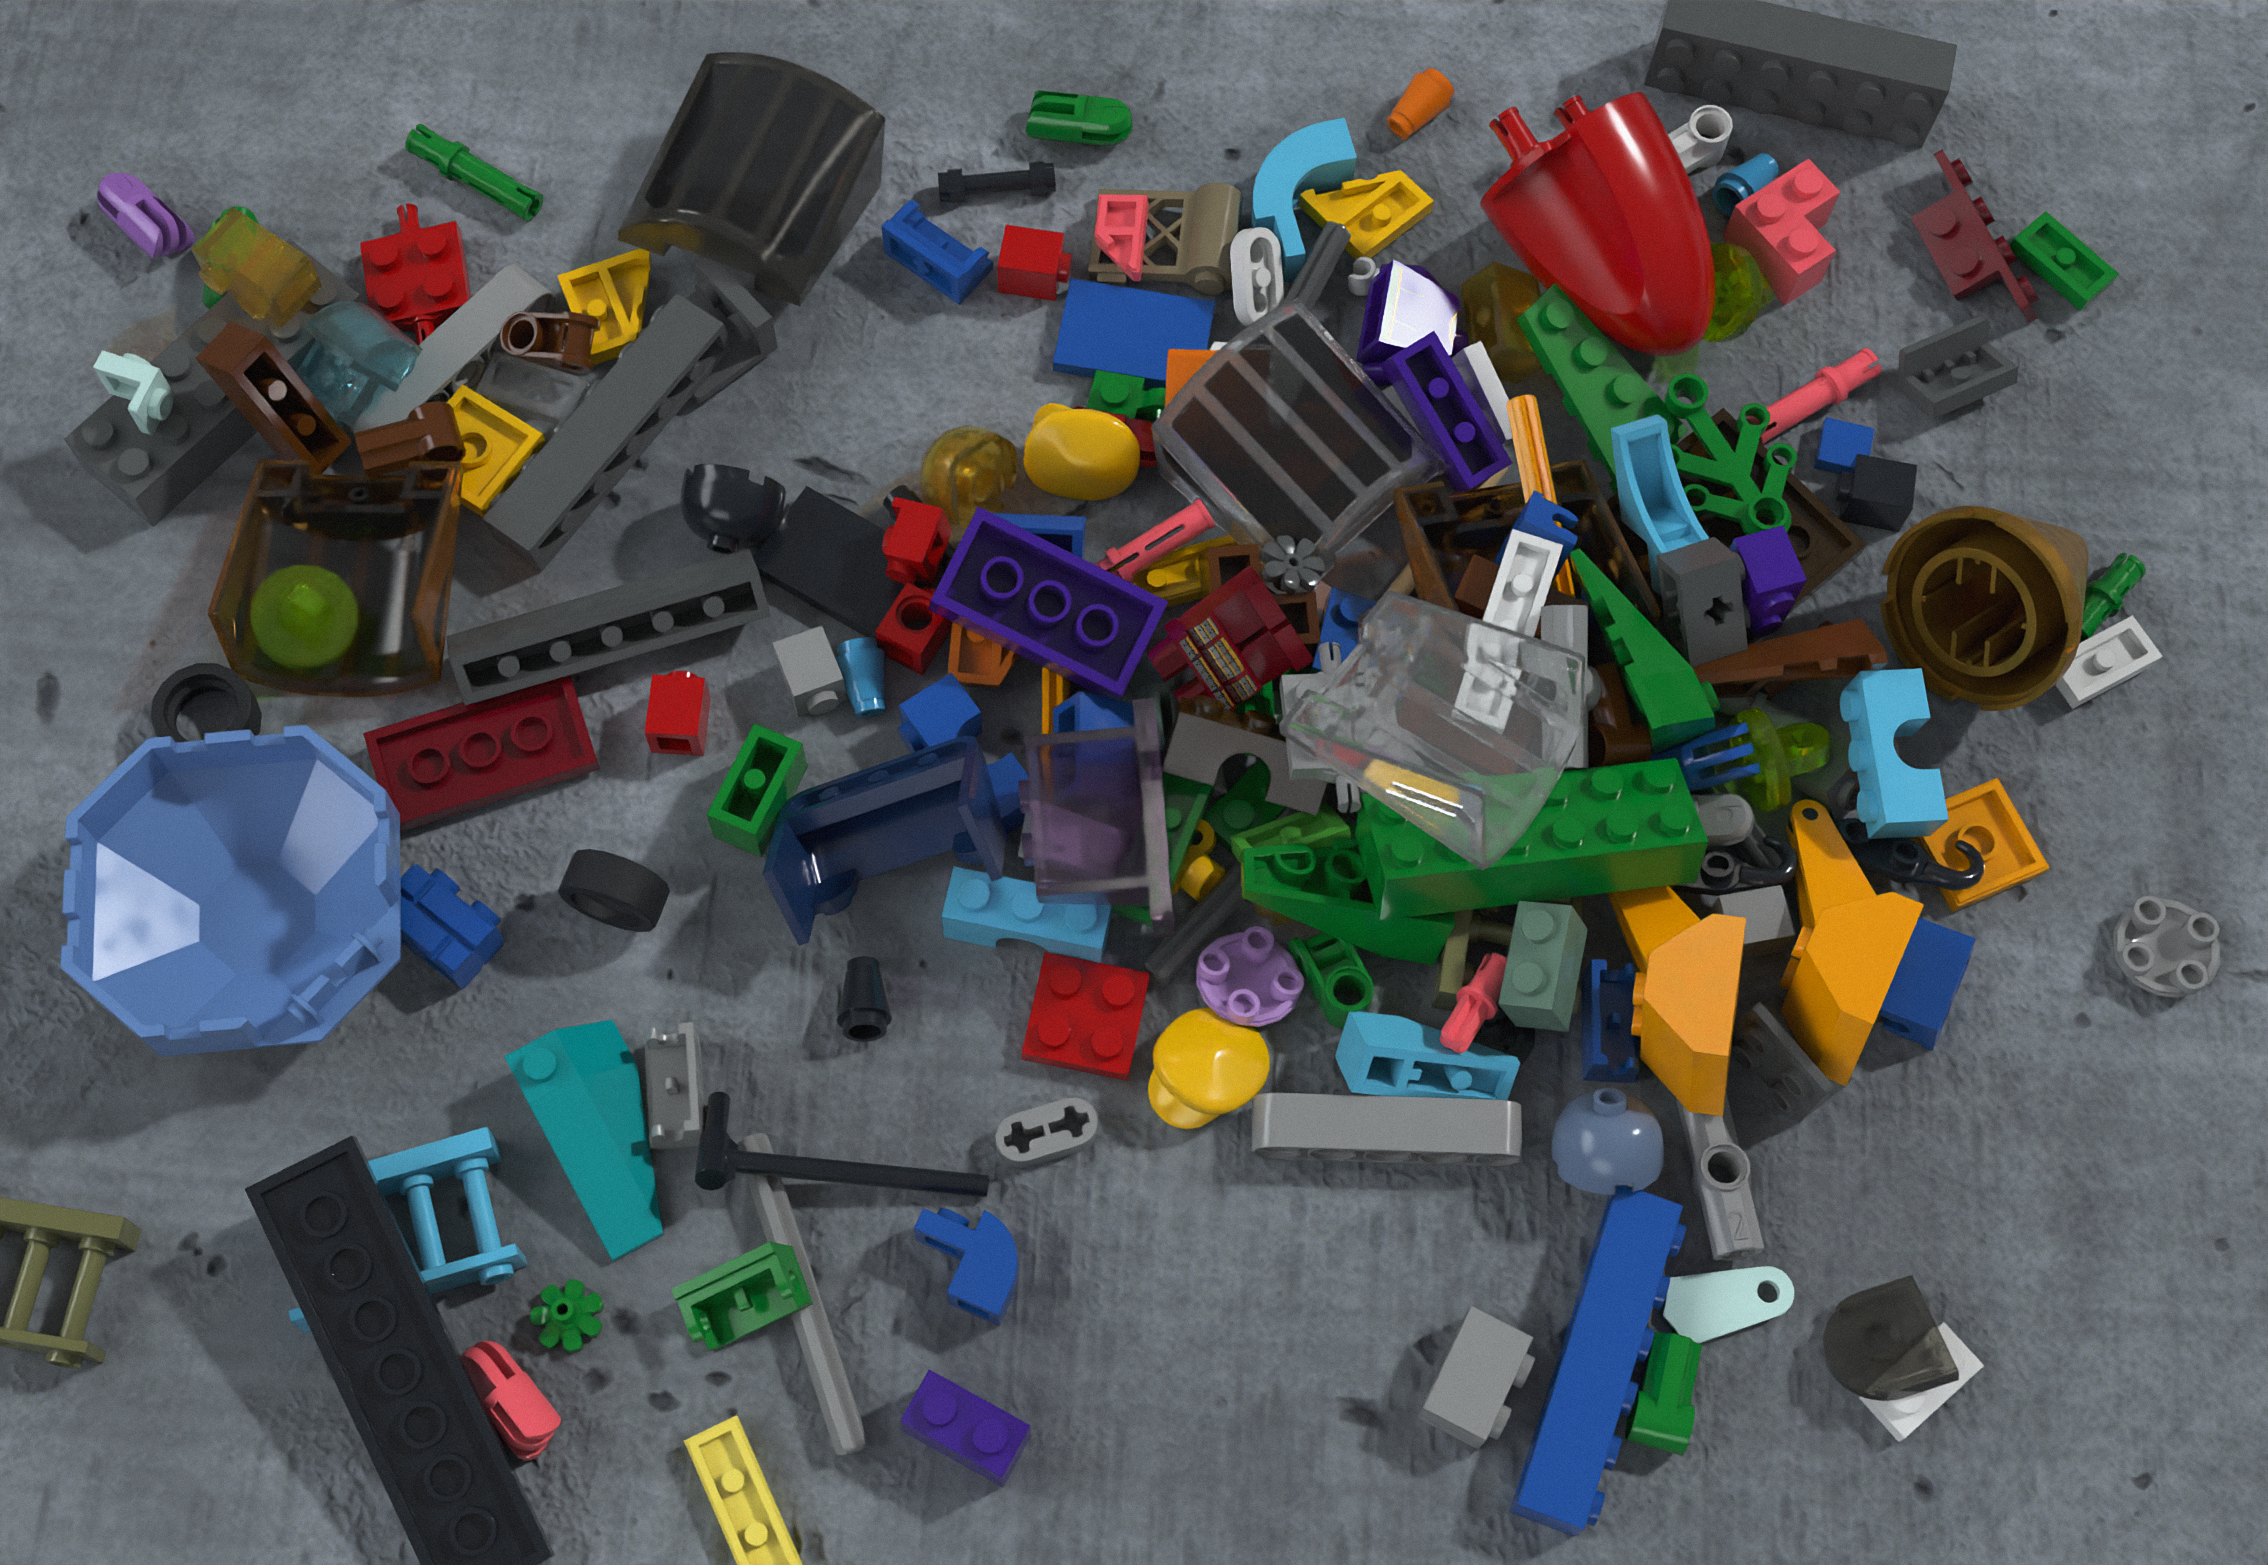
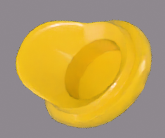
(1080, 453)
(1205, 1068)

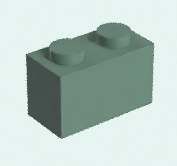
(1543, 966)

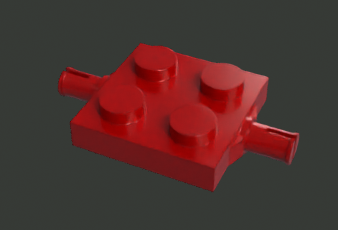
(416, 274)

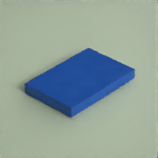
(1127, 330)

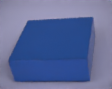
(1840, 444)

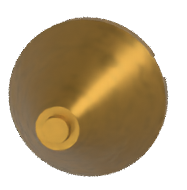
(1986, 604)

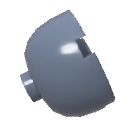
(1607, 1142)

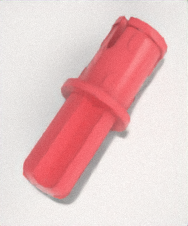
(1475, 1004)

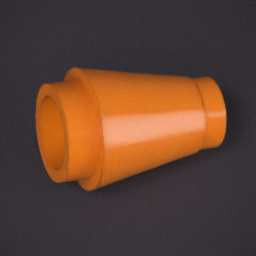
(1420, 103)

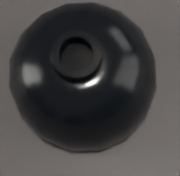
(729, 508)

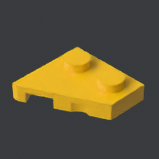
(1370, 210)
(615, 295)

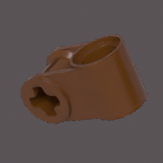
(551, 339)

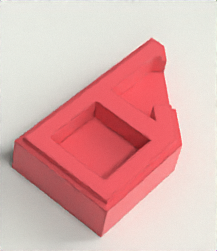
(1122, 230)

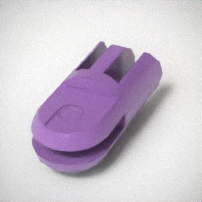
(143, 216)

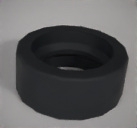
(196, 680)
(614, 890)

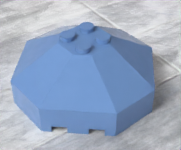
(233, 891)

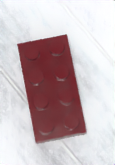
(481, 752)

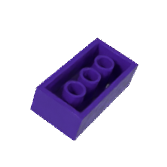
(1047, 604)

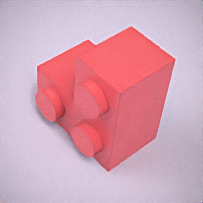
(1782, 226)

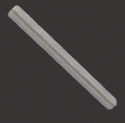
(811, 1322)

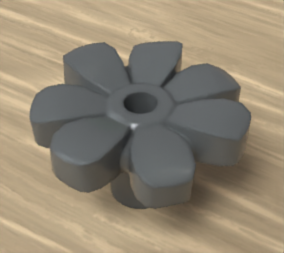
(1291, 565)

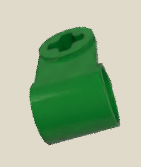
(1331, 967)

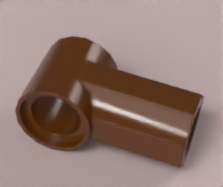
(426, 435)
(1611, 730)

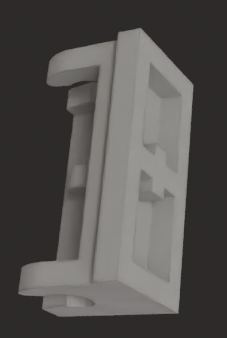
(674, 1087)

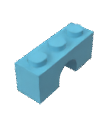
(1892, 795)
(1008, 908)

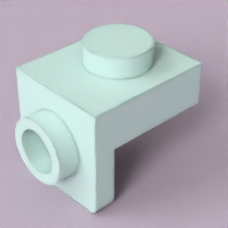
(139, 382)

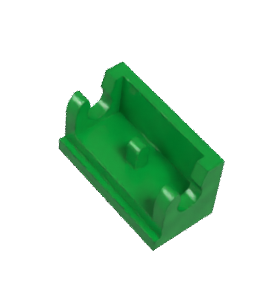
(743, 1295)

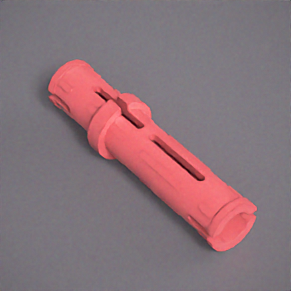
(1828, 387)
(1194, 521)

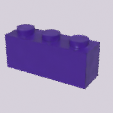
(1446, 412)

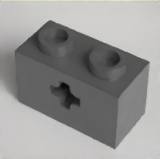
(1703, 601)

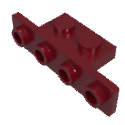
(1962, 244)

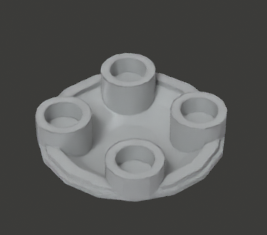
(2167, 947)

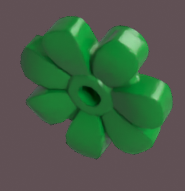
(574, 1323)

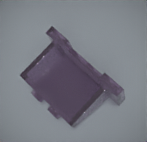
(1100, 818)

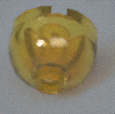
(966, 471)

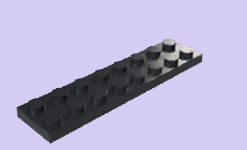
(396, 1363)

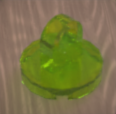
(1739, 292)
(304, 616)
(1778, 756)

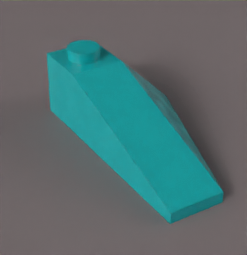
(594, 1117)

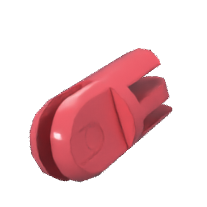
(511, 1399)

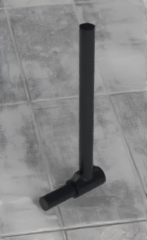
(720, 1161)

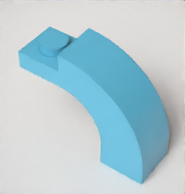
(1307, 159)

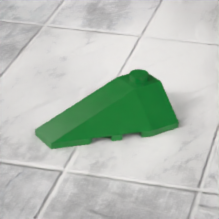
(1655, 675)
(1333, 895)

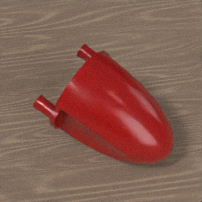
(1609, 222)

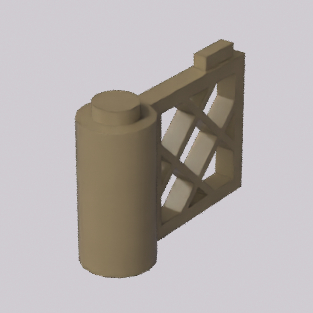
(1206, 233)

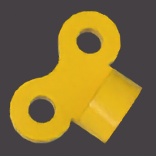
(1199, 870)

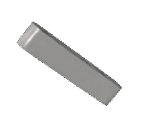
(459, 347)
(1386, 1129)

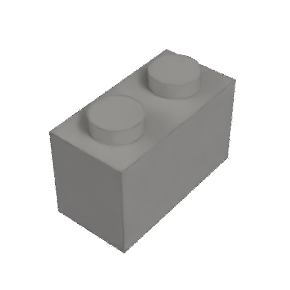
(1476, 1378)

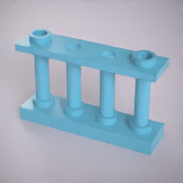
(413, 1175)

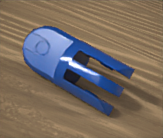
(1698, 762)

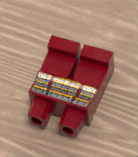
(1231, 642)

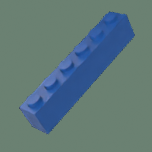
(1597, 1362)

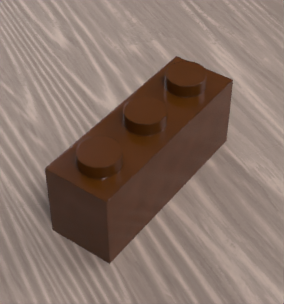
(273, 397)

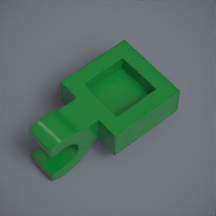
(1126, 396)

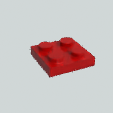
(1085, 1016)

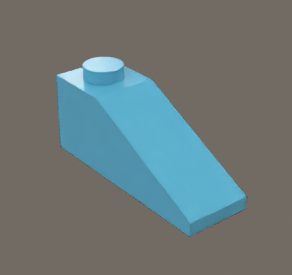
(1407, 1060)

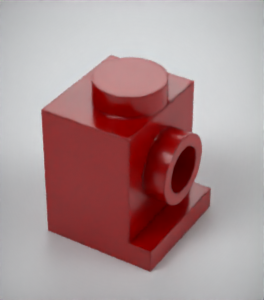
(915, 541)

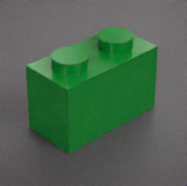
(756, 789)

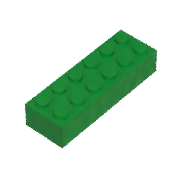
(1592, 837)

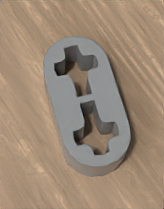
(1043, 1120)

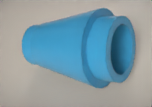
(1743, 182)
(863, 675)

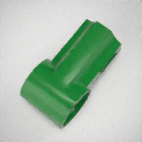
(1662, 1406)

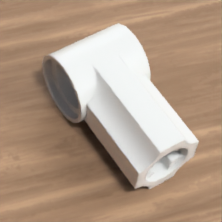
(1697, 150)

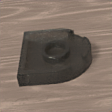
(1887, 1343)

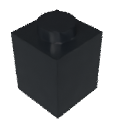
(1876, 492)

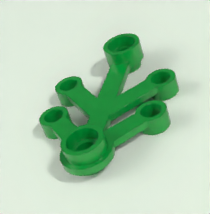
(1730, 467)

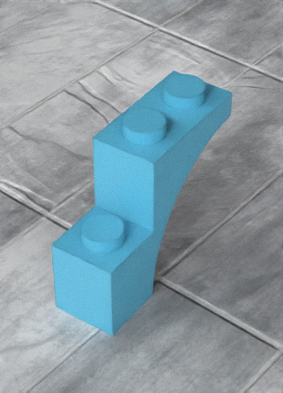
(1651, 490)

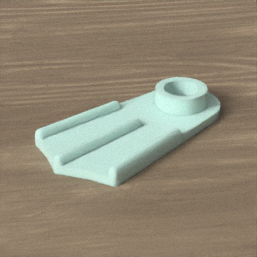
(1724, 1301)

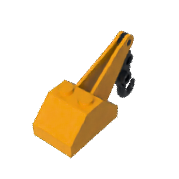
(1848, 932)
(1691, 974)

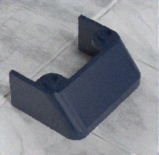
(879, 823)

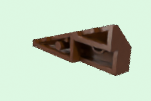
(1816, 654)

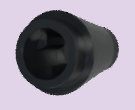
(863, 1002)

